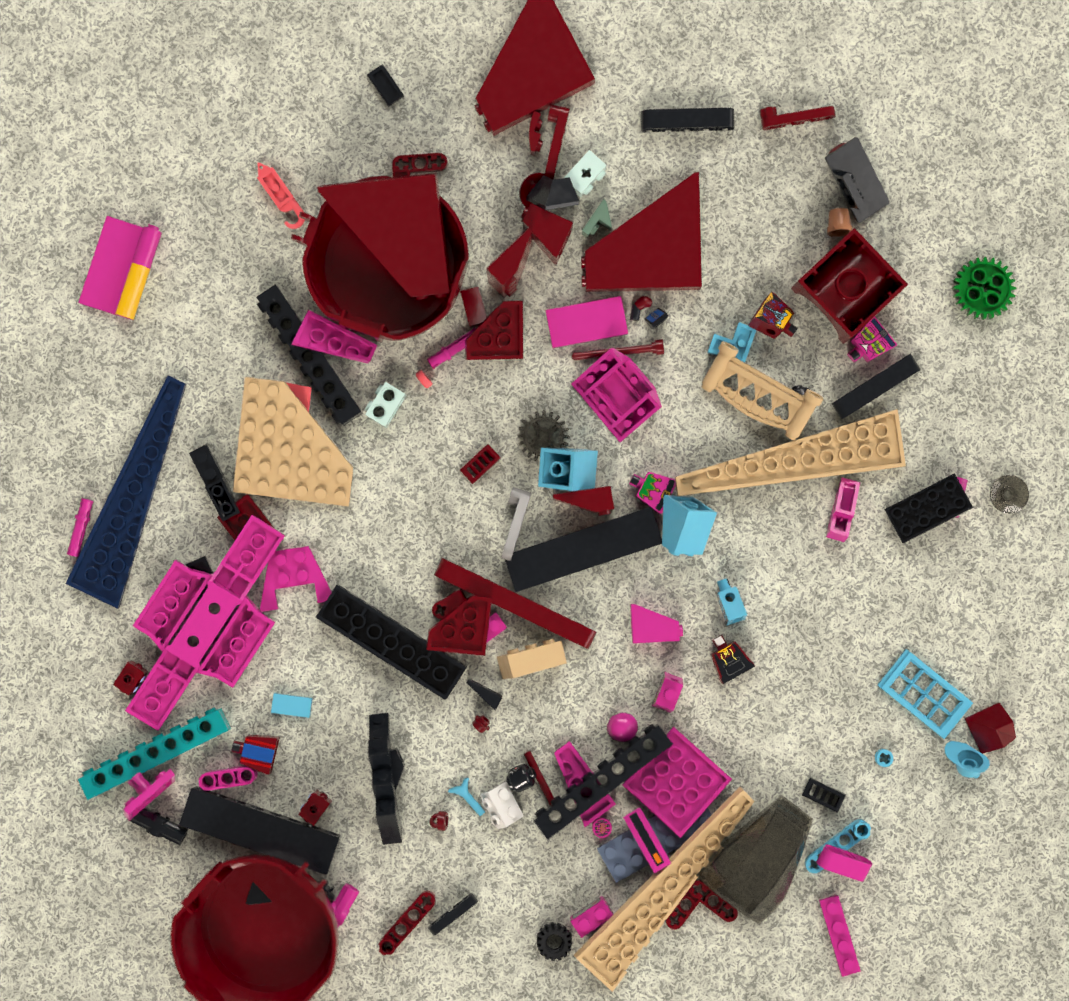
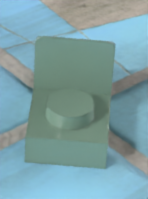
(600, 216)

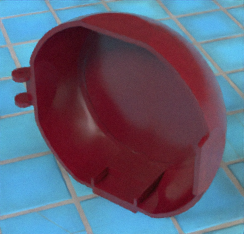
(360, 291)
(255, 949)

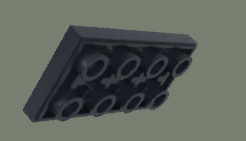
(928, 508)

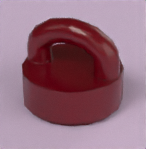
(442, 820)

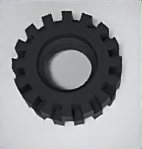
(549, 930)

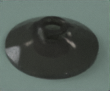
(1017, 489)

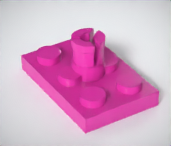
(146, 791)

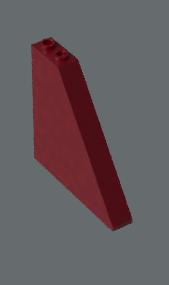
(533, 69)
(400, 226)
(652, 249)

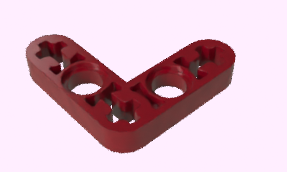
(407, 172)
(695, 899)

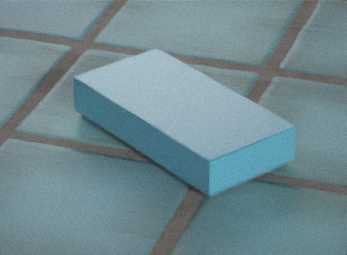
(291, 705)

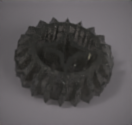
(533, 422)

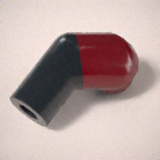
(638, 305)

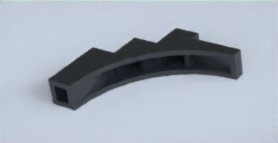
(383, 779)

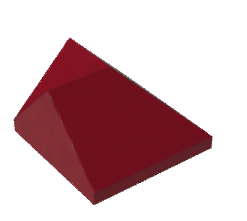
(991, 728)

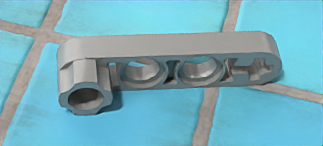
(520, 499)

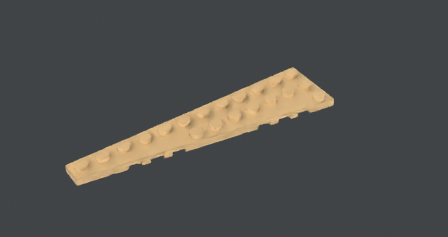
(844, 450)
(631, 926)

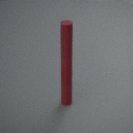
(540, 779)

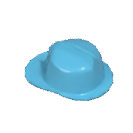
(968, 760)

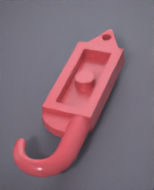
(279, 193)

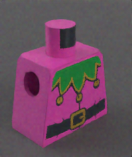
(653, 489)

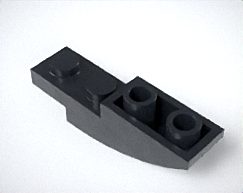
(215, 482)

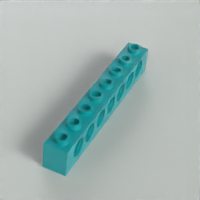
(92, 786)

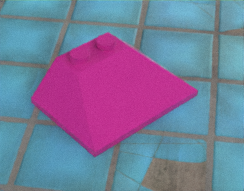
(618, 393)

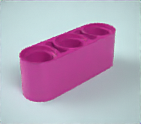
(219, 781)
(844, 862)

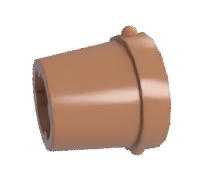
(839, 222)

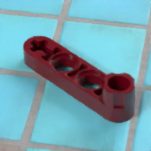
(559, 116)
(771, 120)
(408, 922)

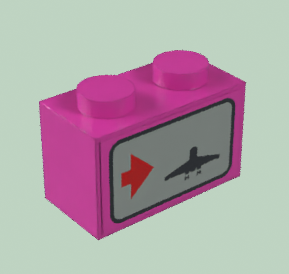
(591, 916)

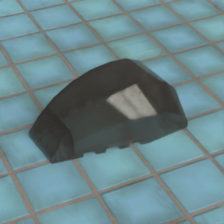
(759, 860)

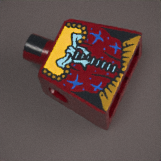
(773, 317)

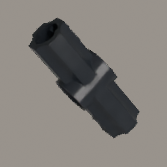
(160, 826)

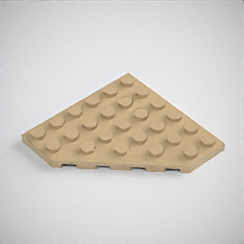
(286, 450)

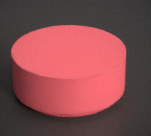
(422, 377)

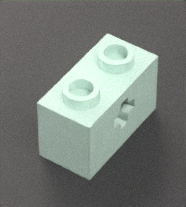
(588, 163)

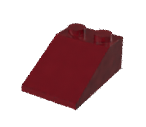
(591, 500)

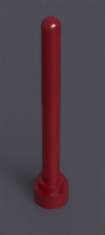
(655, 347)

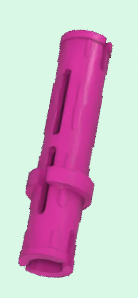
(448, 351)
(82, 519)

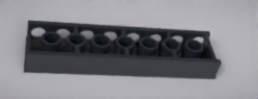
(583, 549)
(390, 641)
(259, 829)

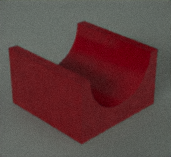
(850, 284)

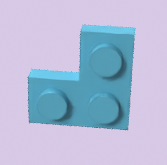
(741, 340)

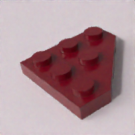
(498, 335)
(463, 628)

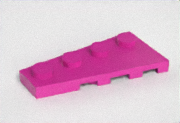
(327, 337)

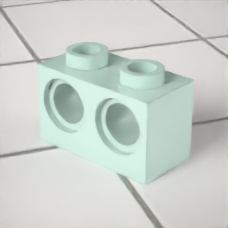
(389, 407)

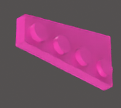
(573, 769)

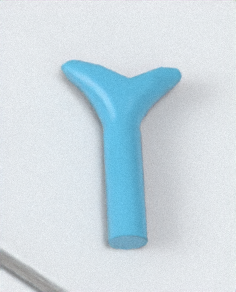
(462, 790)

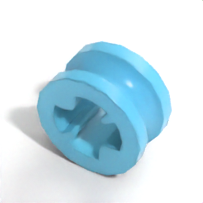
(882, 763)

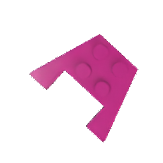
(291, 569)

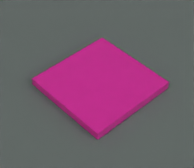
(678, 783)

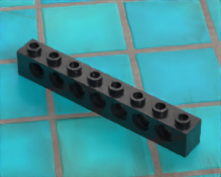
(274, 296)
(551, 827)

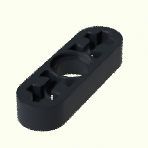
(448, 917)

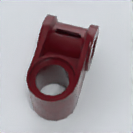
(450, 602)

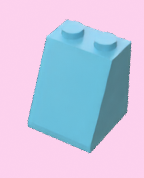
(567, 468)
(686, 525)

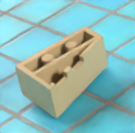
(531, 659)

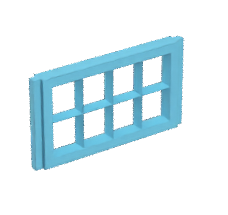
(953, 717)

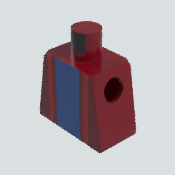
(257, 752)

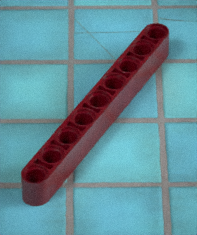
(515, 603)

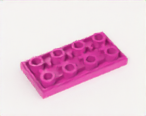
(586, 322)

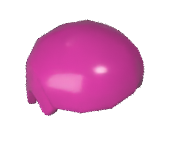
(622, 727)

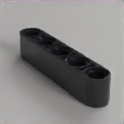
(687, 119)
(876, 386)

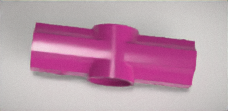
(344, 902)

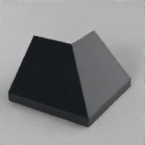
(553, 193)

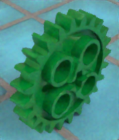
(980, 305)

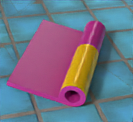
(120, 267)

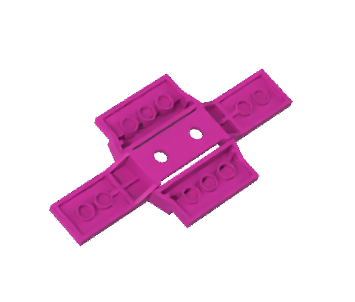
(174, 601)

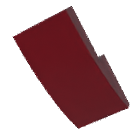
(535, 138)

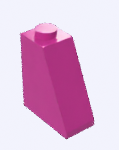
(652, 626)

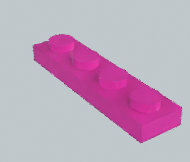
(839, 935)

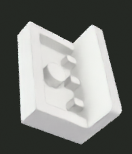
(501, 806)

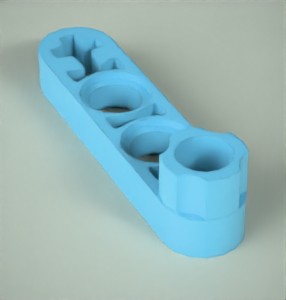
(834, 841)

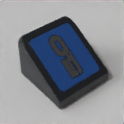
(656, 318)

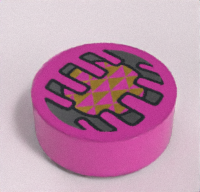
(601, 827)

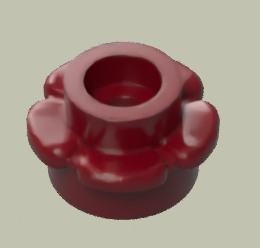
(481, 723)

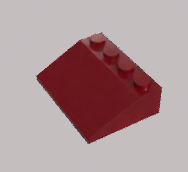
(507, 269)

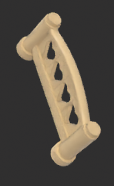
(799, 406)

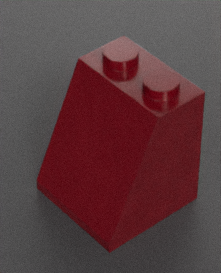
(548, 230)

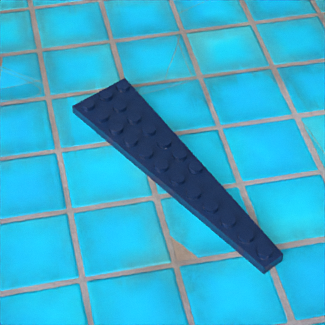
(114, 539)

